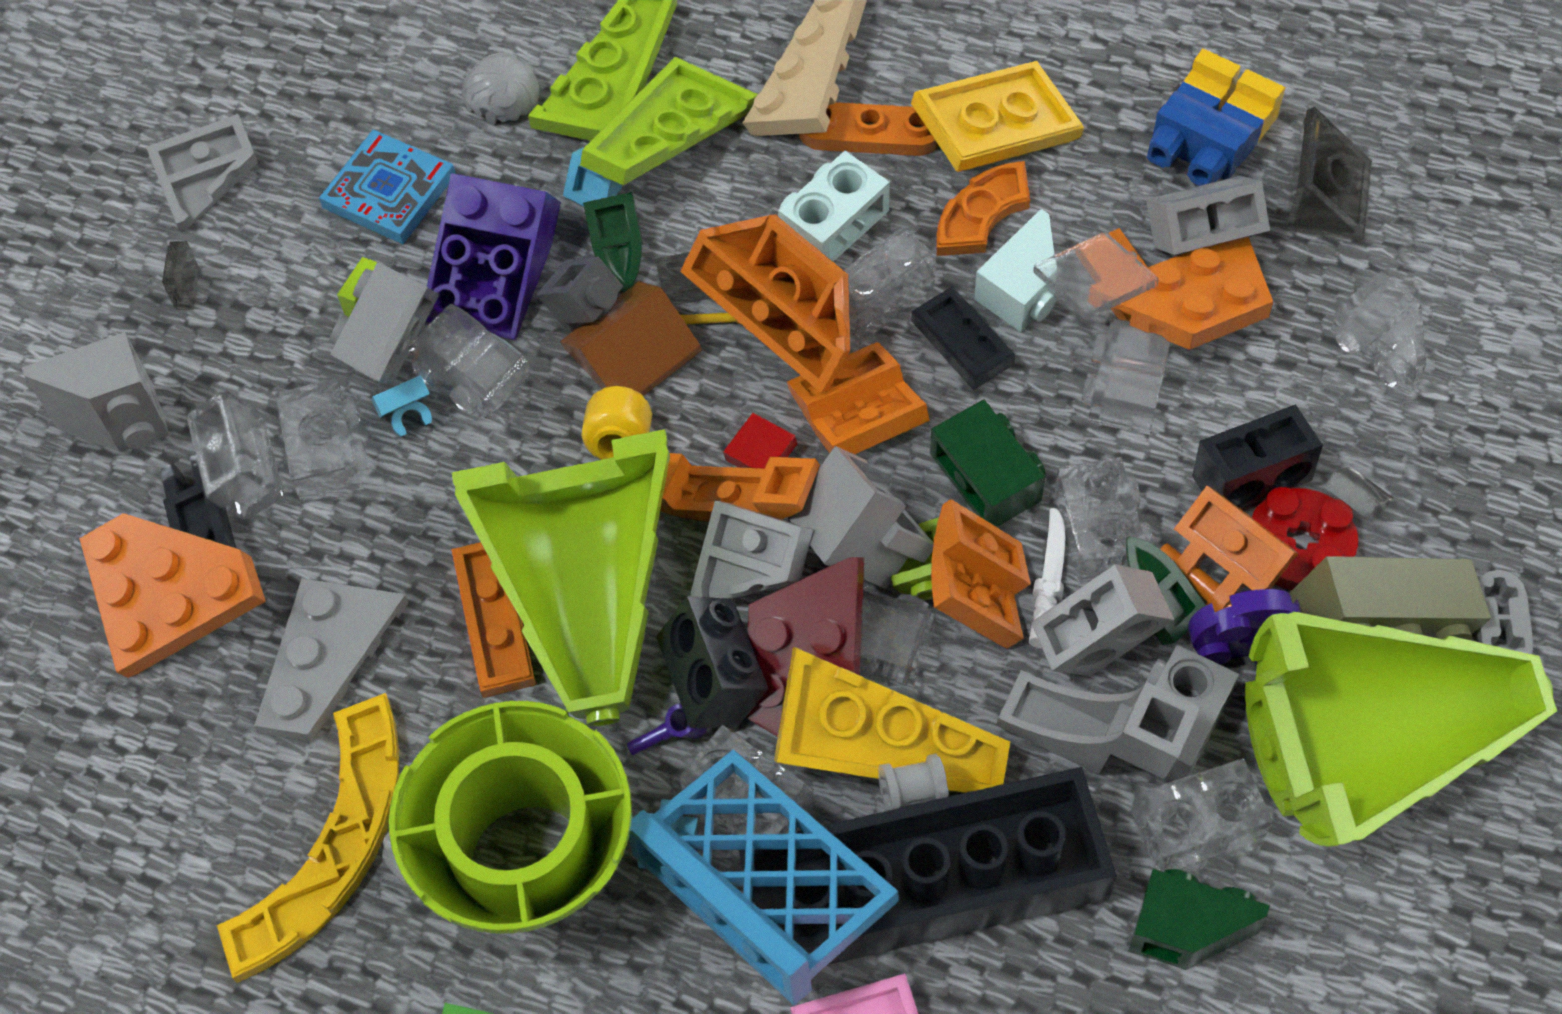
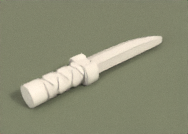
(1049, 588)

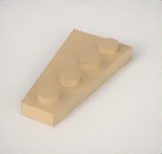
(806, 73)

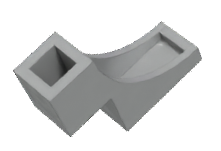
(1086, 727)

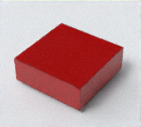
(758, 442)

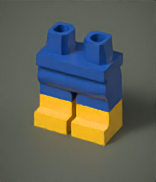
(1214, 118)

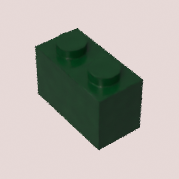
(988, 463)

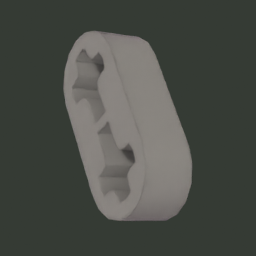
(1515, 615)

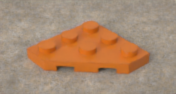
(163, 588)

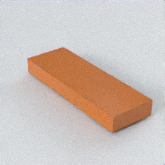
(492, 625)

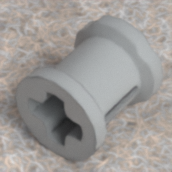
(912, 783)

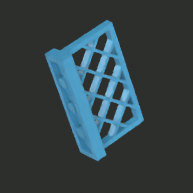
(733, 914)

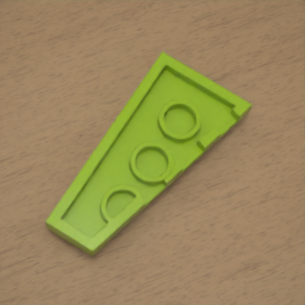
(606, 70)
(664, 120)

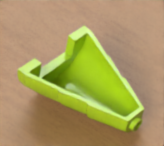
(577, 563)
(1378, 717)

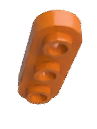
(890, 134)

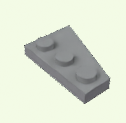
(320, 652)

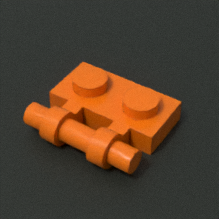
(1234, 542)

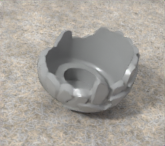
(501, 88)

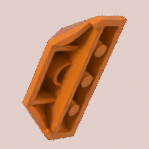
(778, 292)

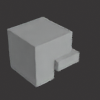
(860, 520)

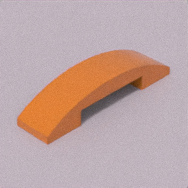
(774, 491)

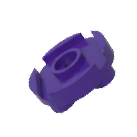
(1232, 629)

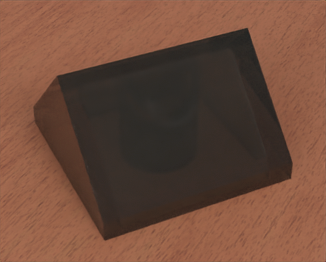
(1328, 182)

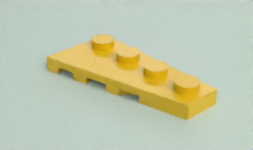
(855, 725)

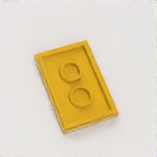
(997, 116)

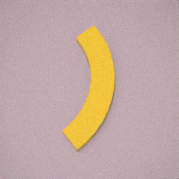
(340, 853)

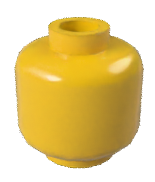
(613, 415)

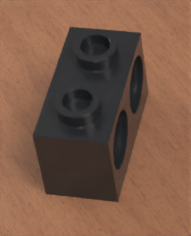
(1259, 457)
(711, 662)

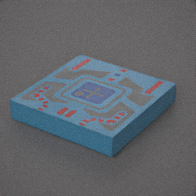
(387, 186)

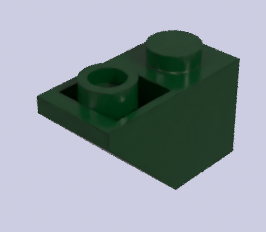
(1192, 921)

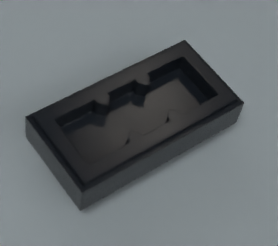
(963, 338)

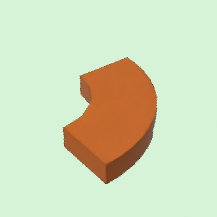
(979, 207)

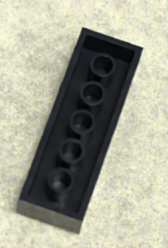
(959, 863)

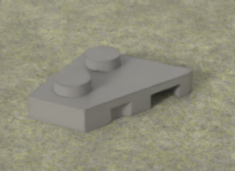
(201, 167)
(748, 553)

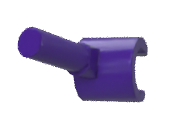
(673, 726)

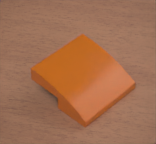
(863, 403)
(977, 574)

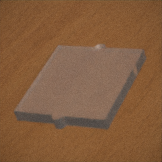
(1095, 275)

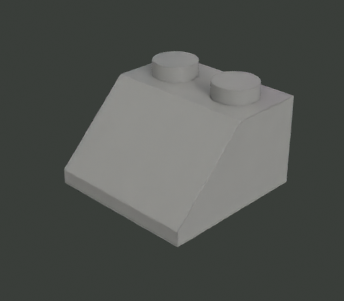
(383, 323)
(100, 394)

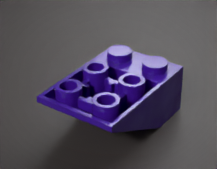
(491, 251)

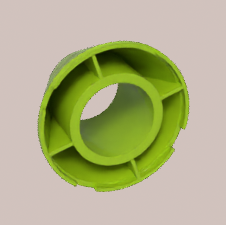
(498, 763)

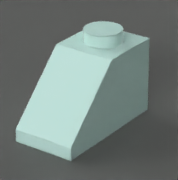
(1008, 281)

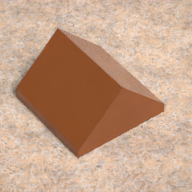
(634, 342)

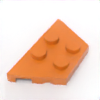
(1203, 295)

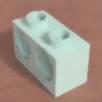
(842, 200)

